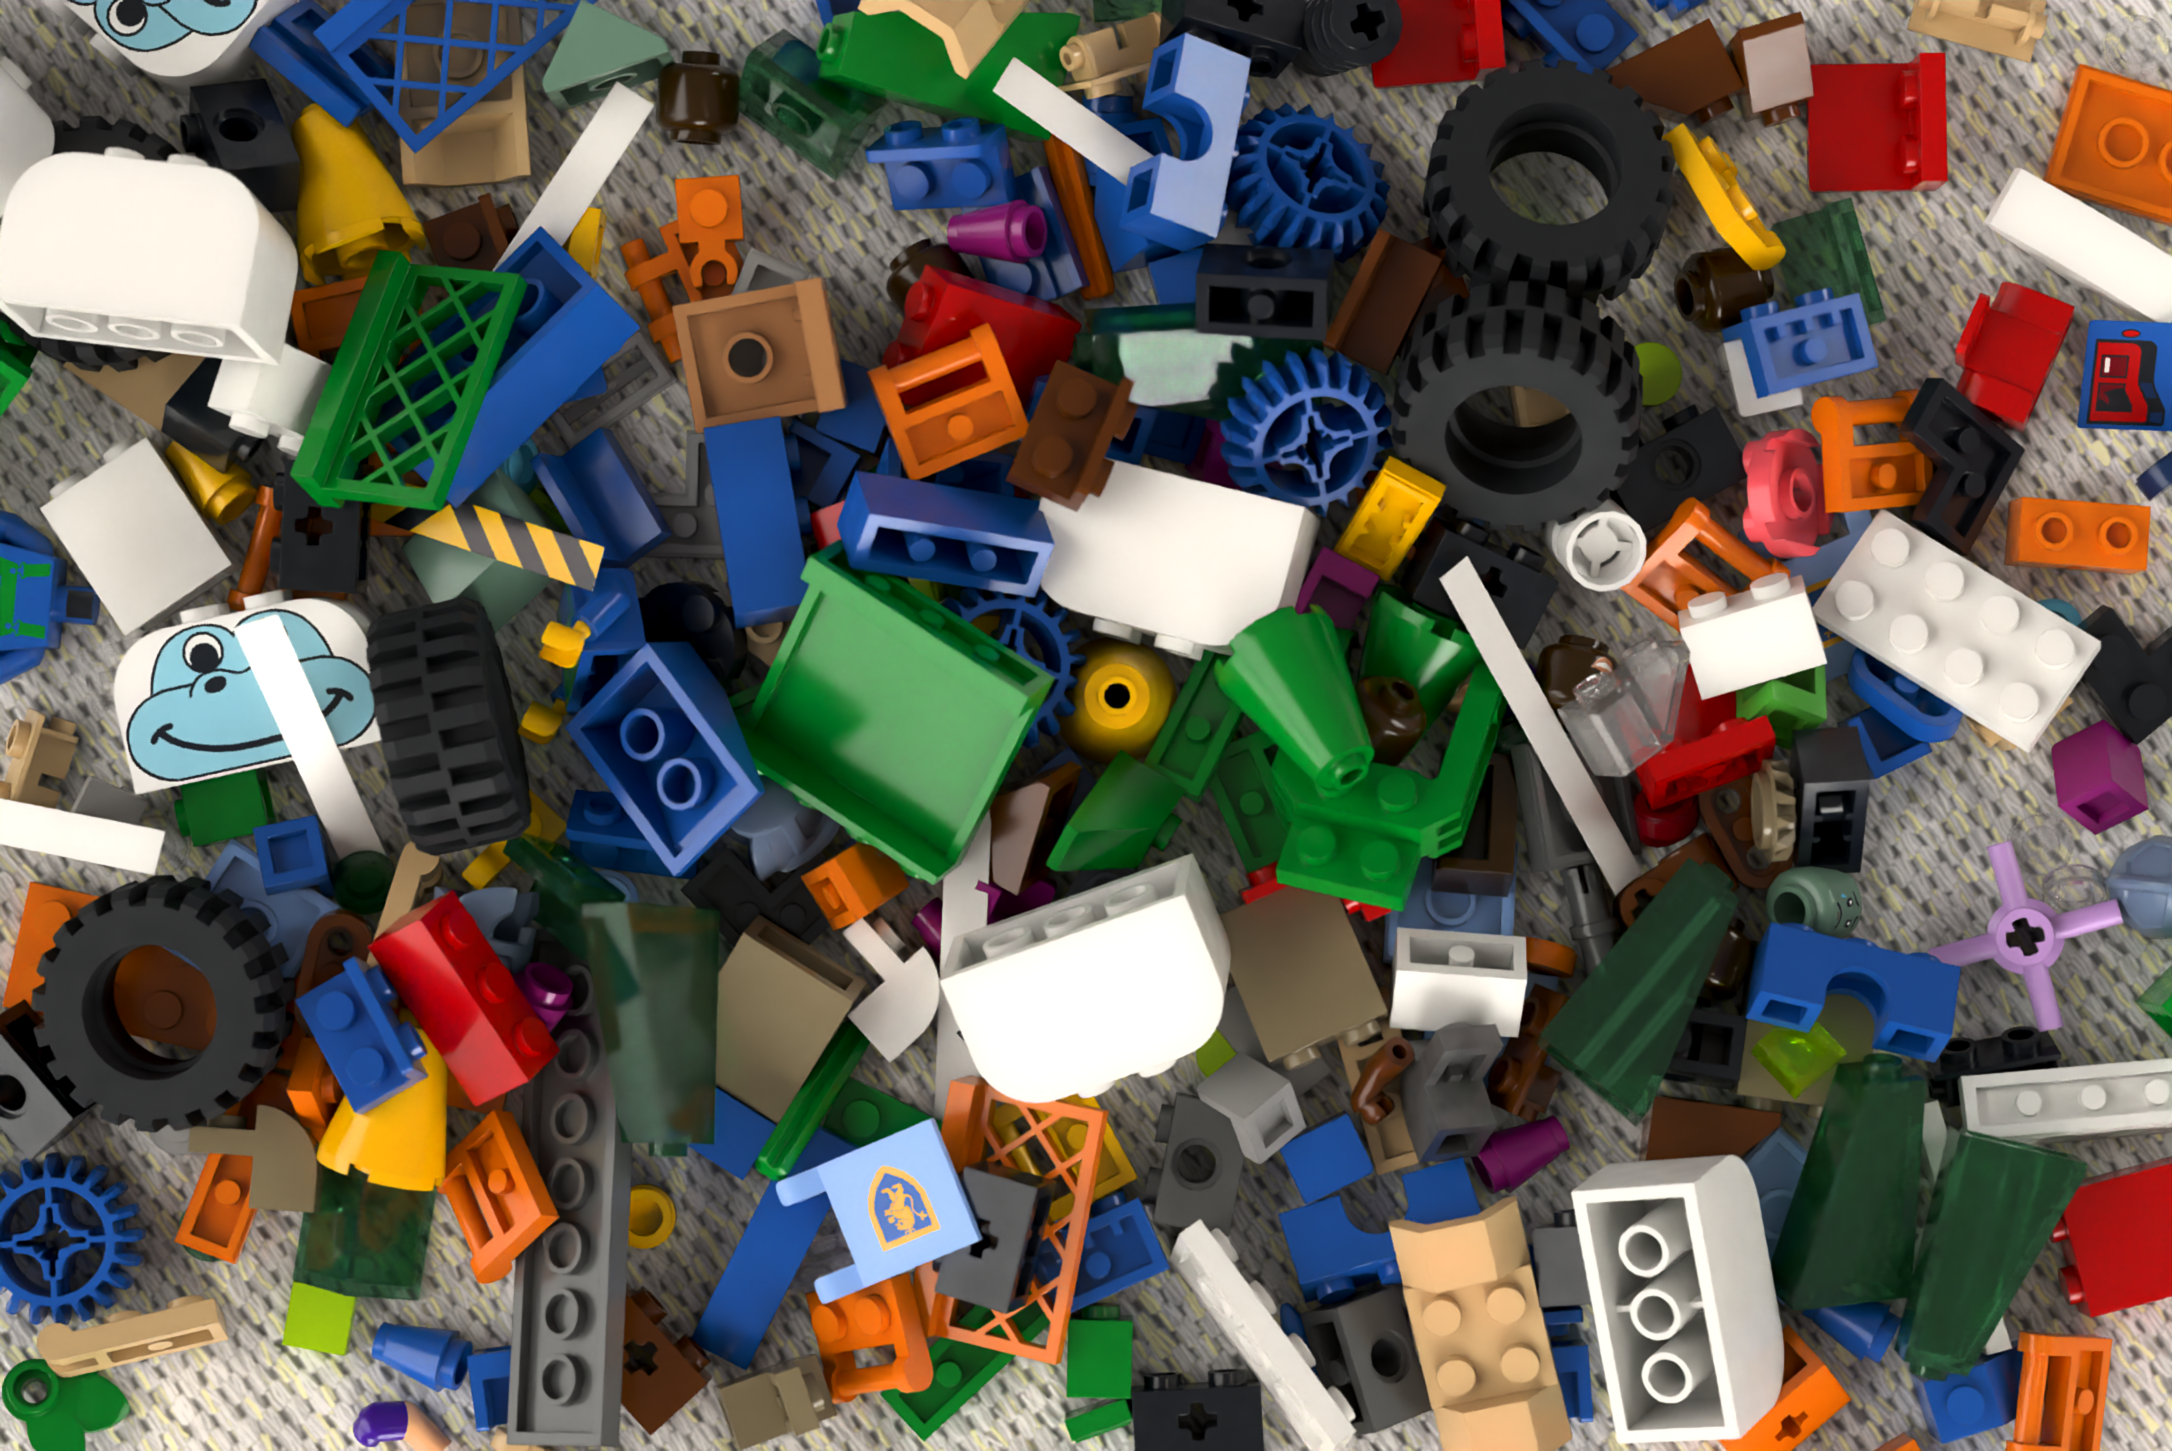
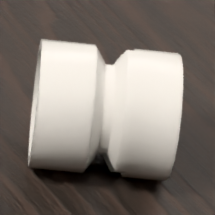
(1599, 547)

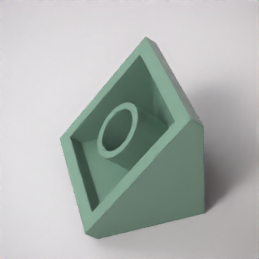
(600, 52)
(456, 572)

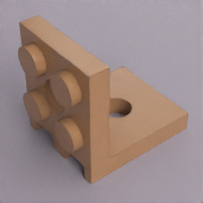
(800, 347)

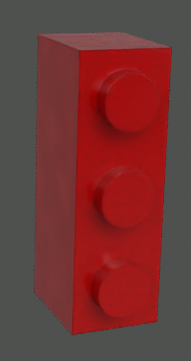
(464, 998)

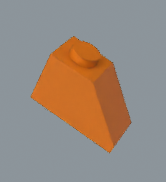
(854, 883)

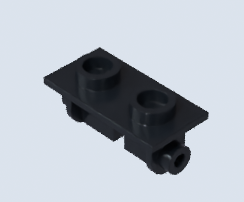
(2015, 1050)

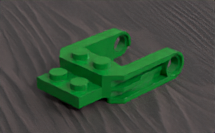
(1372, 835)

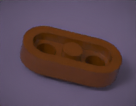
(1734, 835)
(324, 962)

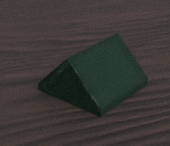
(799, 109)
(365, 1238)

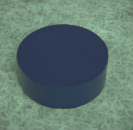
(2156, 478)

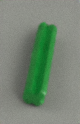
(812, 1102)

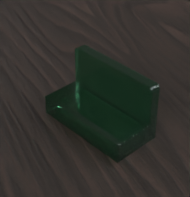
(1828, 252)
(563, 887)

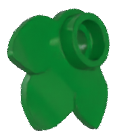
(69, 1409)

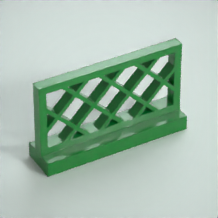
(368, 376)

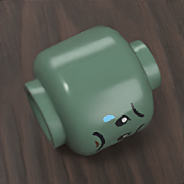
(1816, 898)

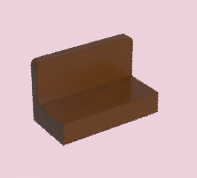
(1383, 302)

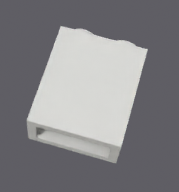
(138, 536)

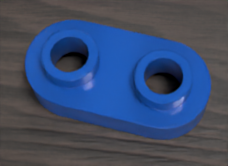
(1902, 700)

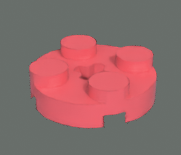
(1785, 494)

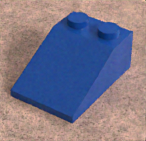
(670, 751)

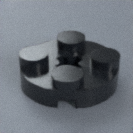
(703, 618)

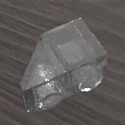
(1630, 711)

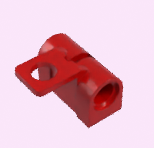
(2011, 352)

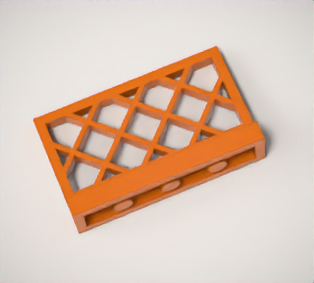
(966, 1134)

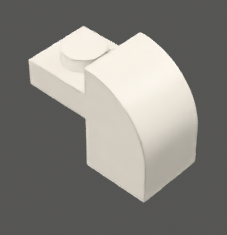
(906, 999)

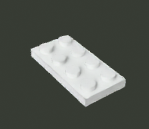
(1955, 630)
(1246, 1319)

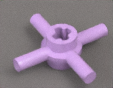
(2012, 958)

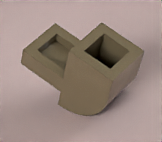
(283, 1154)
(775, 1401)

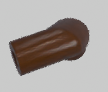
(1376, 1076)

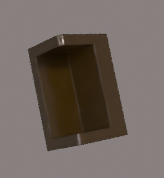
(1488, 850)

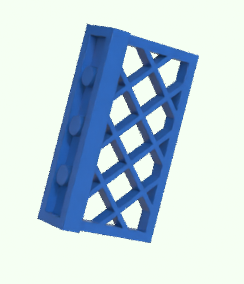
(365, 18)

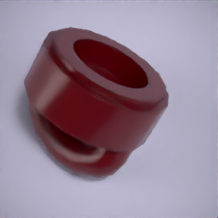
(1667, 824)

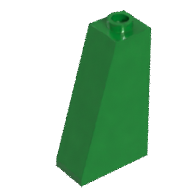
(911, 66)

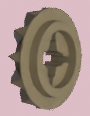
(1773, 810)

